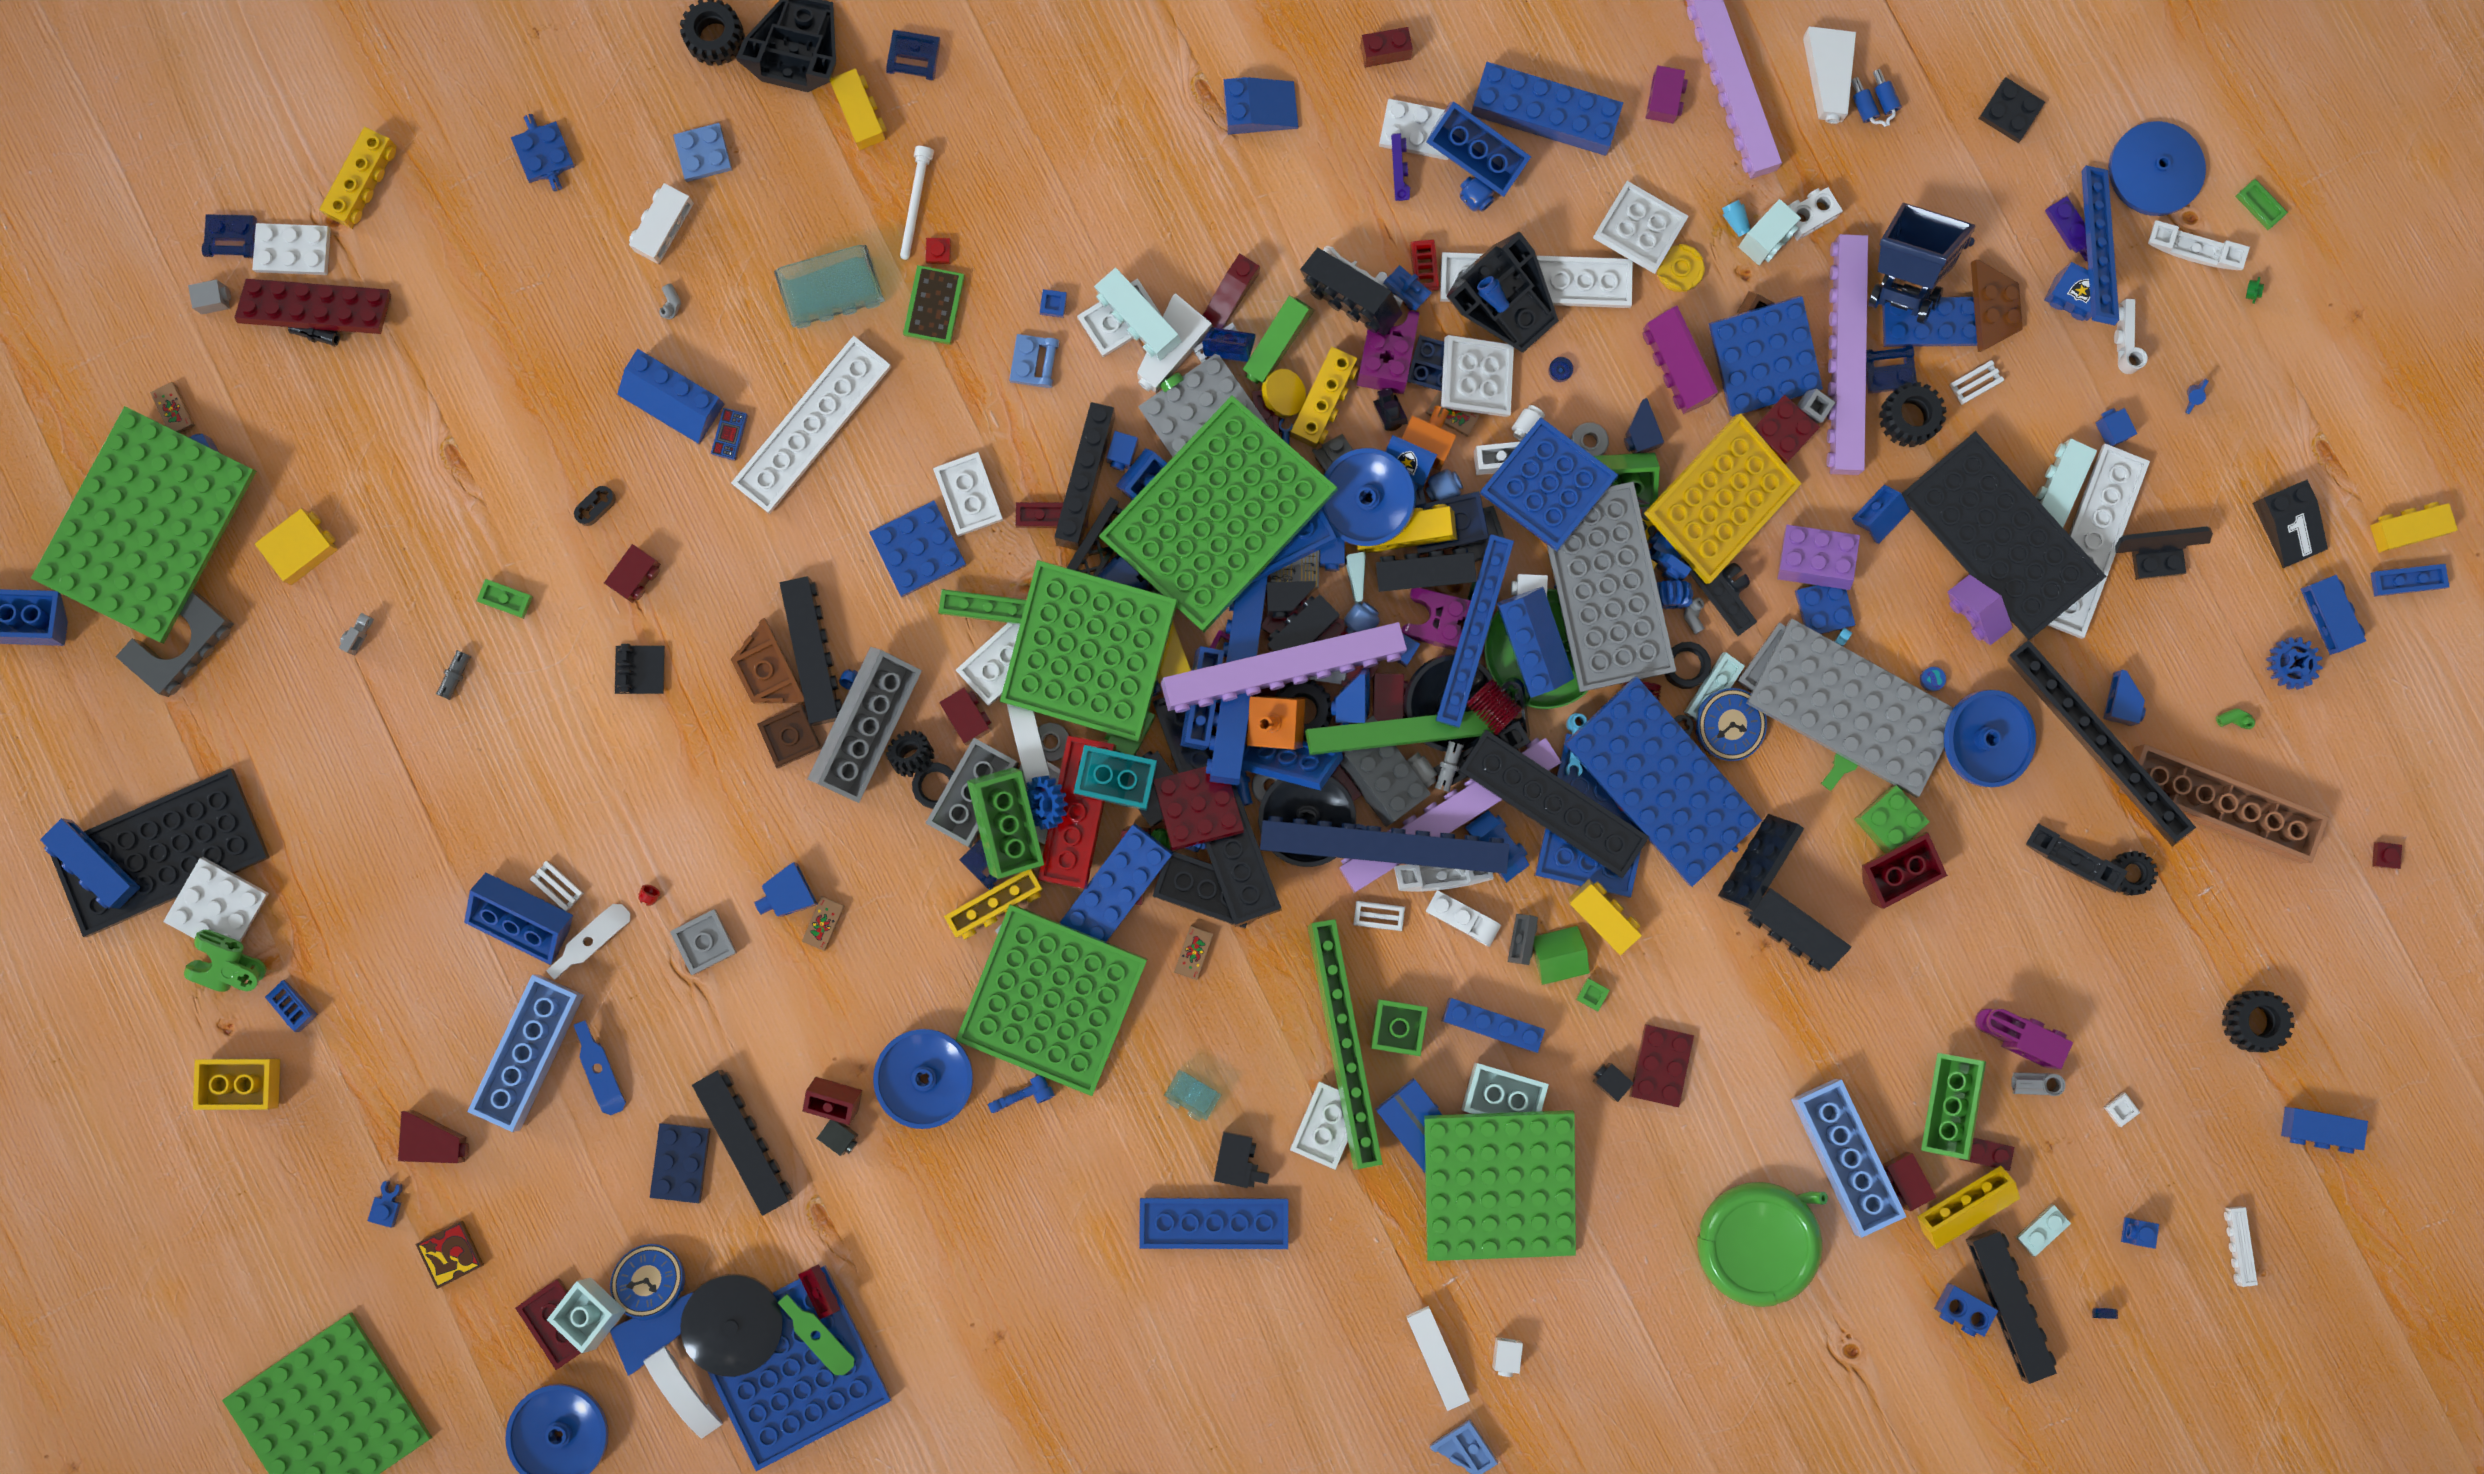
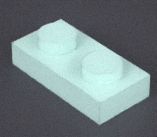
(2043, 1230)

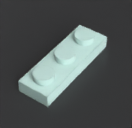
(1721, 676)

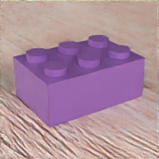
(1818, 557)

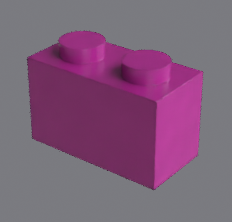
(1665, 94)

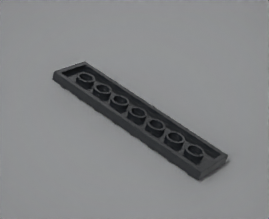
(1553, 803)

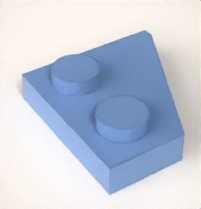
(1466, 1449)

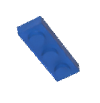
(2409, 580)

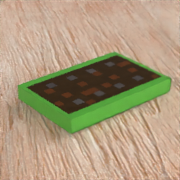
(933, 304)

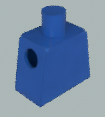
(786, 893)

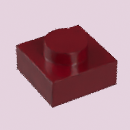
(2387, 855)

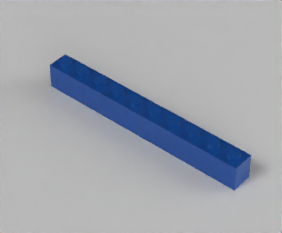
(1234, 714)

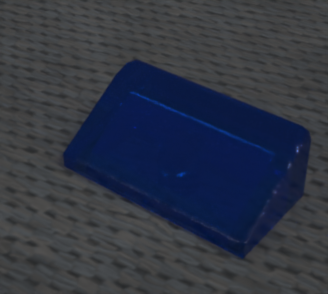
(1228, 344)

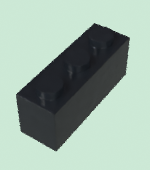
(1306, 626)

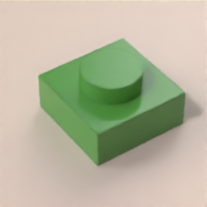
(1592, 994)

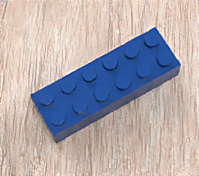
(1546, 108)

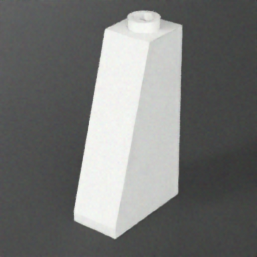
(1830, 68)
(1191, 329)

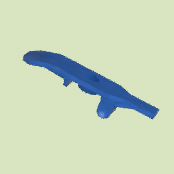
(604, 1082)

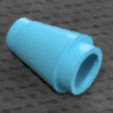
(1737, 217)

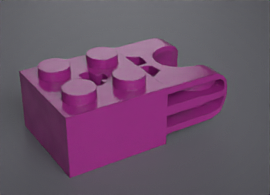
(1394, 349)
(1443, 617)
(2025, 1037)

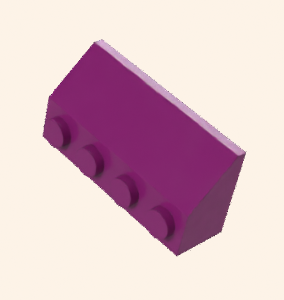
(1679, 360)

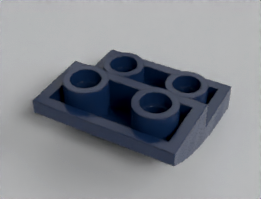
(1427, 363)

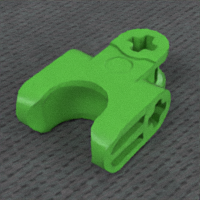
(228, 964)

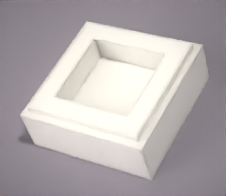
(2121, 1109)

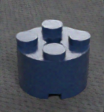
(1120, 571)

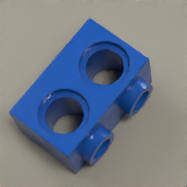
(1966, 1308)

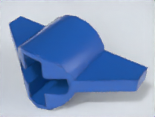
(2196, 395)

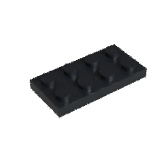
(1760, 862)

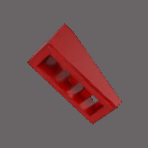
(1425, 245)

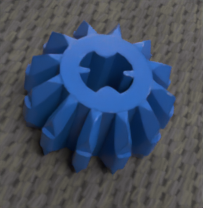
(1675, 594)

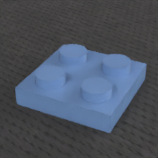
(702, 152)

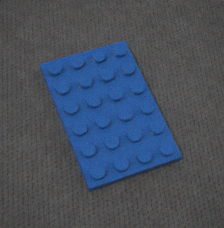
(1566, 863)

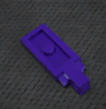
(1400, 168)
(2069, 225)

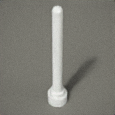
(923, 157)

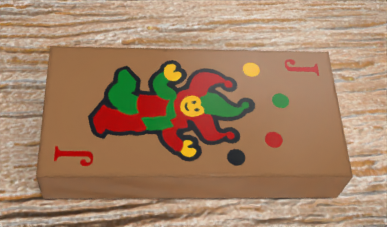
(172, 408)
(1458, 420)
(823, 923)
(1193, 953)

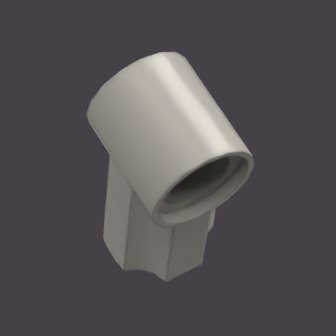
(2036, 1083)

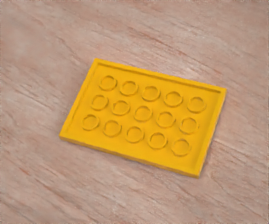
(1722, 498)

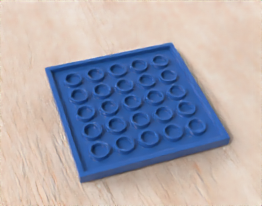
(794, 1394)

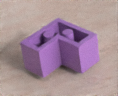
(1982, 609)

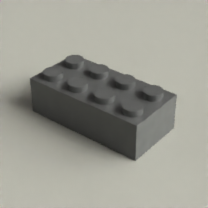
(1384, 780)

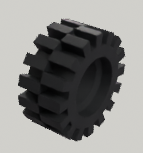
(906, 744)
(2147, 872)

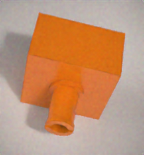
(1431, 436)
(1276, 722)

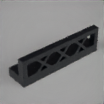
(1092, 539)

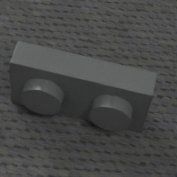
(1523, 939)

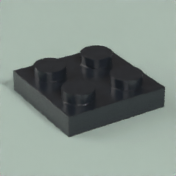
(2011, 110)

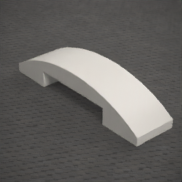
(2196, 248)
(1028, 742)
(1427, 878)
(681, 1394)

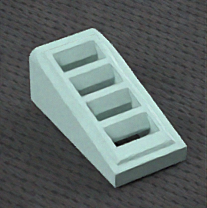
(1356, 571)

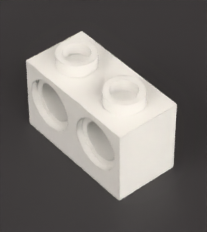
(1814, 216)

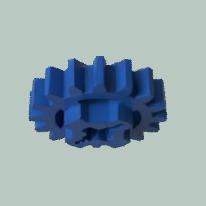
(2285, 656)
(1046, 802)

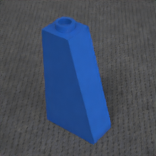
(641, 1338)

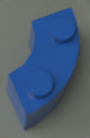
(1494, 827)

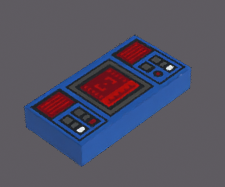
(729, 434)

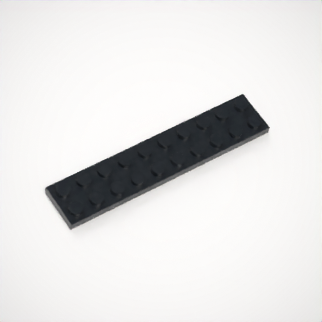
(1233, 858)

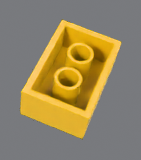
(236, 1084)

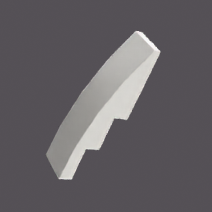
(1437, 1358)

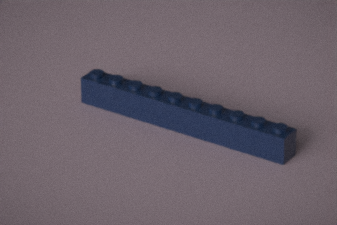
(1384, 846)

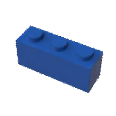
(2333, 614)
(2324, 1130)

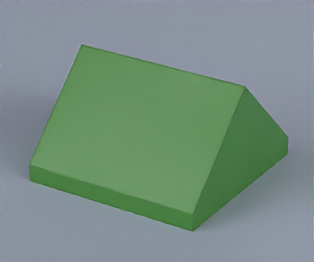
(1560, 955)

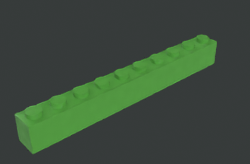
(1344, 1044)

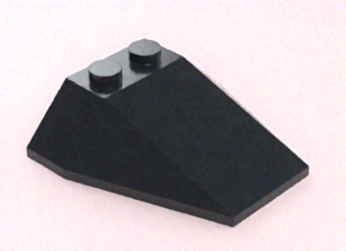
(792, 45)
(1524, 286)

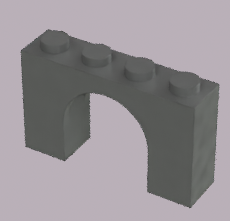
(165, 676)

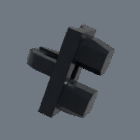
(1389, 410)

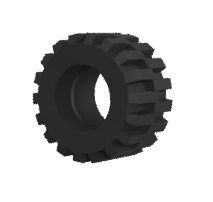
(704, 15)
(1927, 403)
(1317, 695)
(2277, 1021)

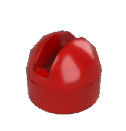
(648, 894)

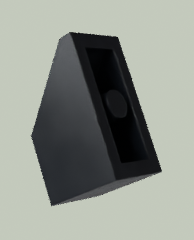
(1286, 597)

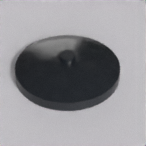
(1426, 692)
(1301, 802)
(731, 1325)

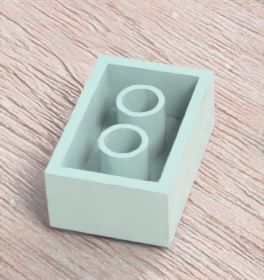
(1502, 1092)

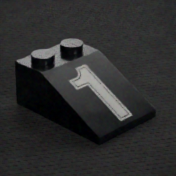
(2293, 523)

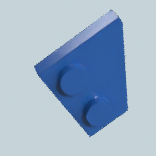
(1670, 566)

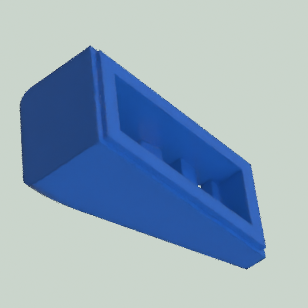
(308, 1013)

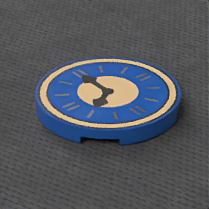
(1730, 726)
(647, 1281)

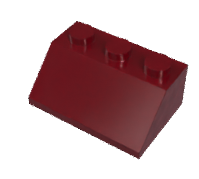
(1902, 871)

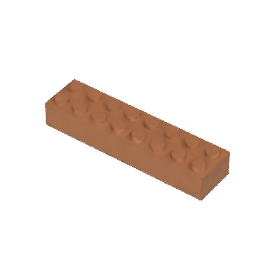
(2235, 806)

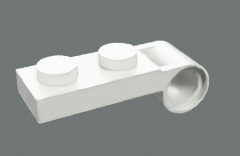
(2125, 339)
(1463, 918)

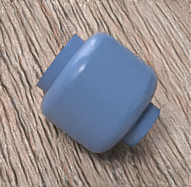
(1444, 485)
(1361, 618)

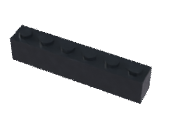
(1085, 476)
(810, 650)
(742, 1141)
(2014, 1312)

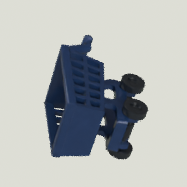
(1920, 250)

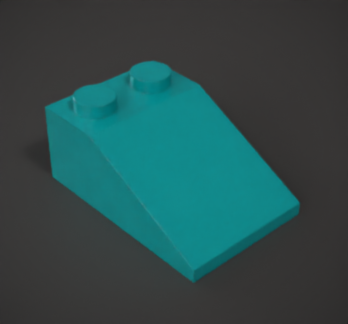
(1115, 777)

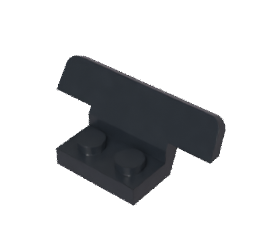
(2161, 551)

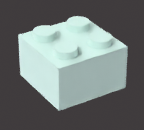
(1770, 233)
(586, 1315)

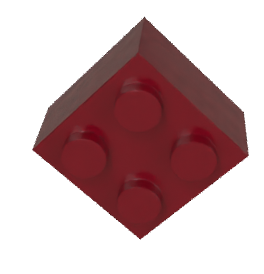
(1786, 428)

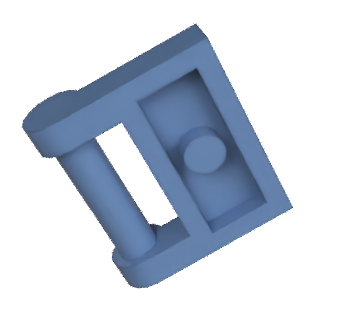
(1026, 359)

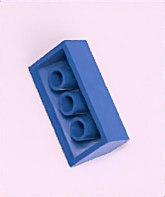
(1477, 148)
(669, 396)
(32, 617)
(1535, 641)
(517, 918)

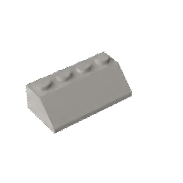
(954, 809)

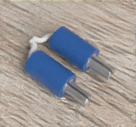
(1885, 94)

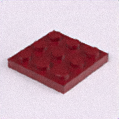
(1196, 808)

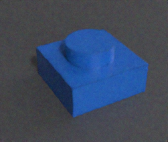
(1053, 303)

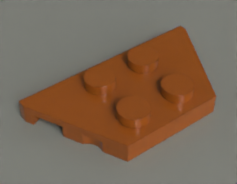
(1995, 305)
(765, 669)

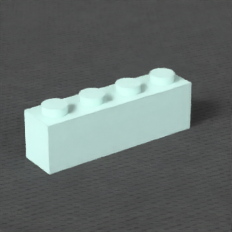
(1138, 314)
(2065, 478)

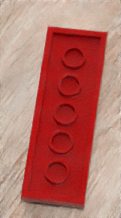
(1072, 844)

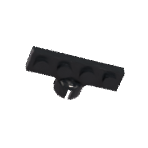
(1725, 596)

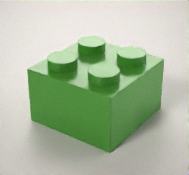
(1891, 819)
(1398, 1027)

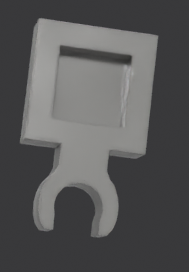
(354, 637)

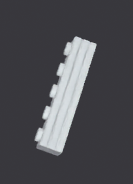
(2240, 1246)

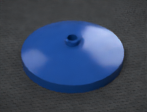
(2157, 168)
(1393, 497)
(1989, 738)
(900, 1084)
(534, 1425)

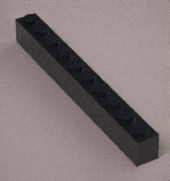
(2101, 743)

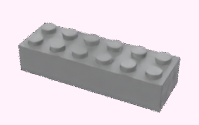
(864, 724)

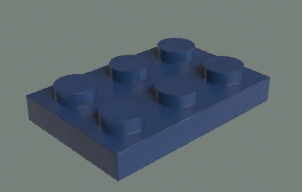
(1469, 521)
(679, 1163)

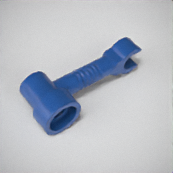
(1038, 1088)

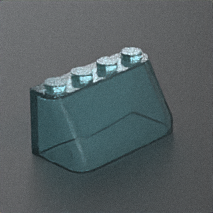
(829, 286)

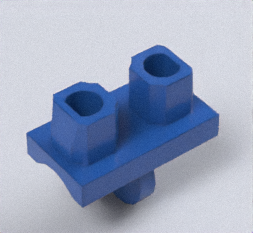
(1407, 288)

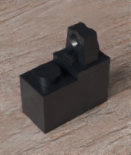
(1233, 1162)

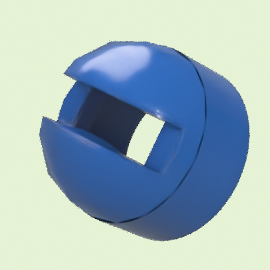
(847, 678)

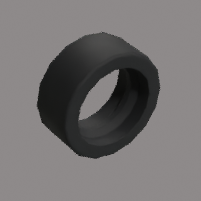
(1705, 661)
(917, 782)

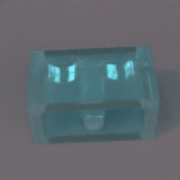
(1192, 1095)

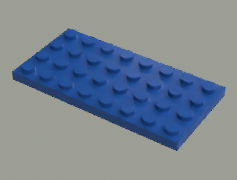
(1663, 781)

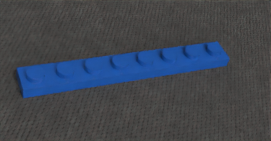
(2100, 245)
(1474, 631)

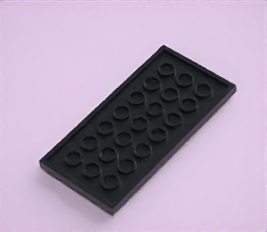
(2002, 535)
(163, 844)

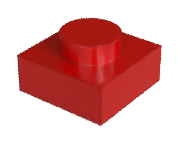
(938, 250)

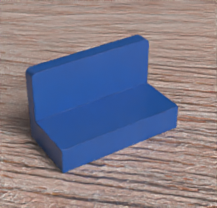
(1882, 513)

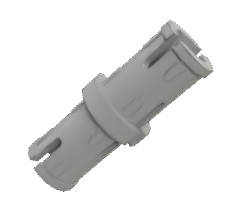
(1449, 766)

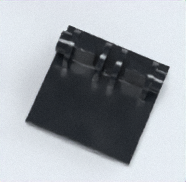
(639, 669)

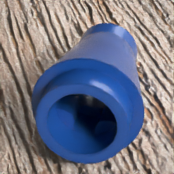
(1492, 292)

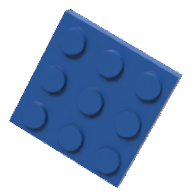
(917, 549)

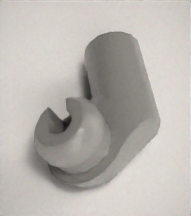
(672, 304)
(1692, 613)

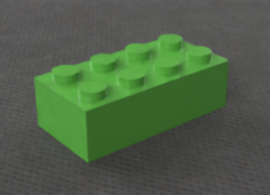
(1005, 822)

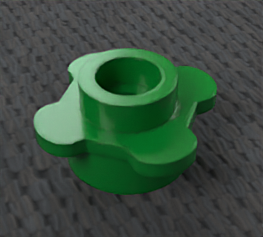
(2254, 290)

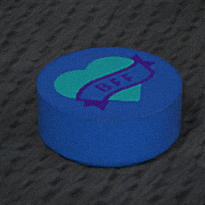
(1932, 679)

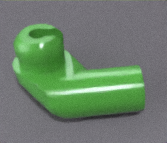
(2236, 717)
(1813, 1197)

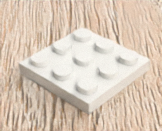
(1640, 227)
(1477, 376)
(215, 902)

